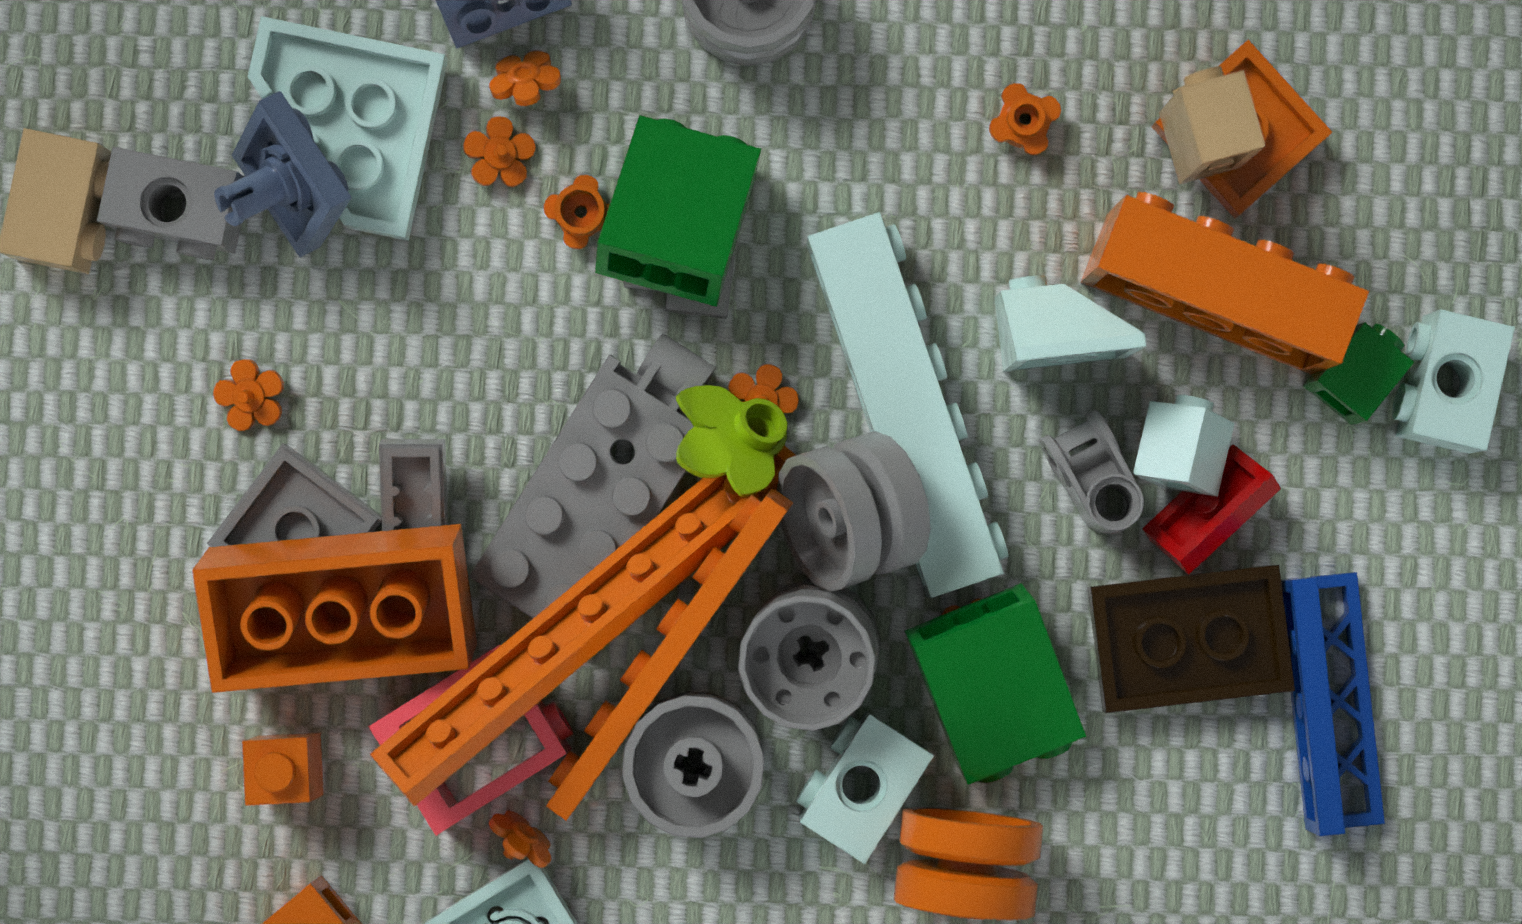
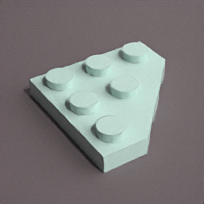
(366, 110)

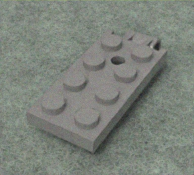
(581, 498)

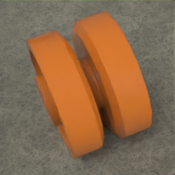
(967, 872)

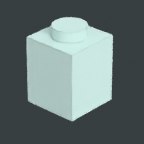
(1184, 446)

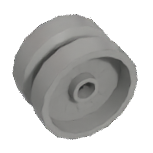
(749, 29)
(854, 511)
(687, 801)

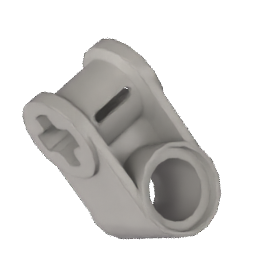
(1093, 470)

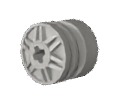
(799, 687)

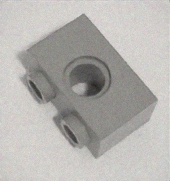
(139, 185)

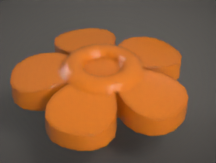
(524, 78)
(499, 153)
(768, 379)
(250, 395)
(521, 838)

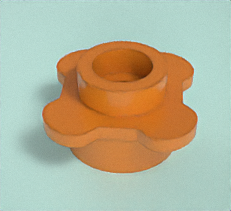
(1008, 127)
(563, 206)

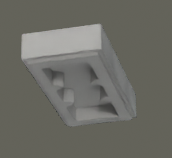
(413, 483)

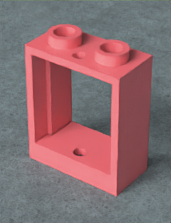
(440, 806)

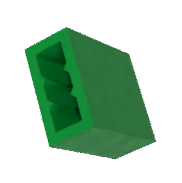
(677, 210)
(996, 684)

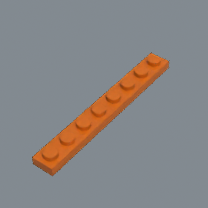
(563, 637)

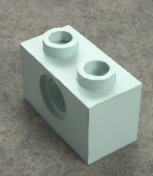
(1478, 355)
(861, 823)

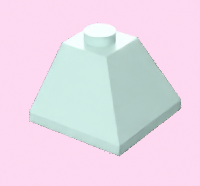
(1058, 327)

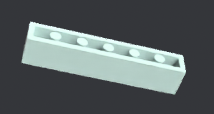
(902, 395)

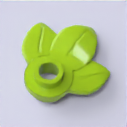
(725, 438)

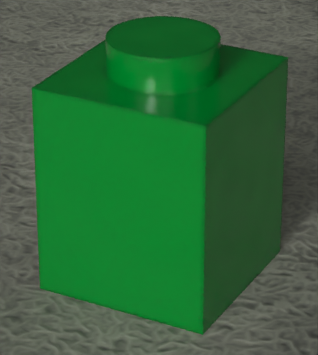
(1365, 376)

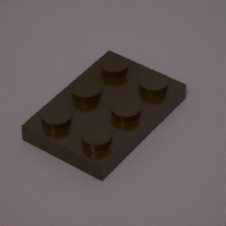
(1191, 638)

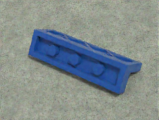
(1316, 703)

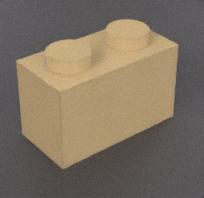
(1211, 124)
(56, 202)

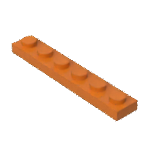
(681, 627)

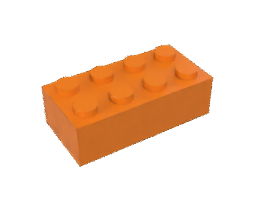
(1225, 284)
(335, 608)

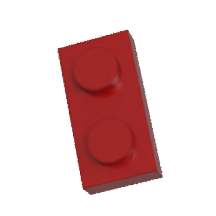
(1199, 523)

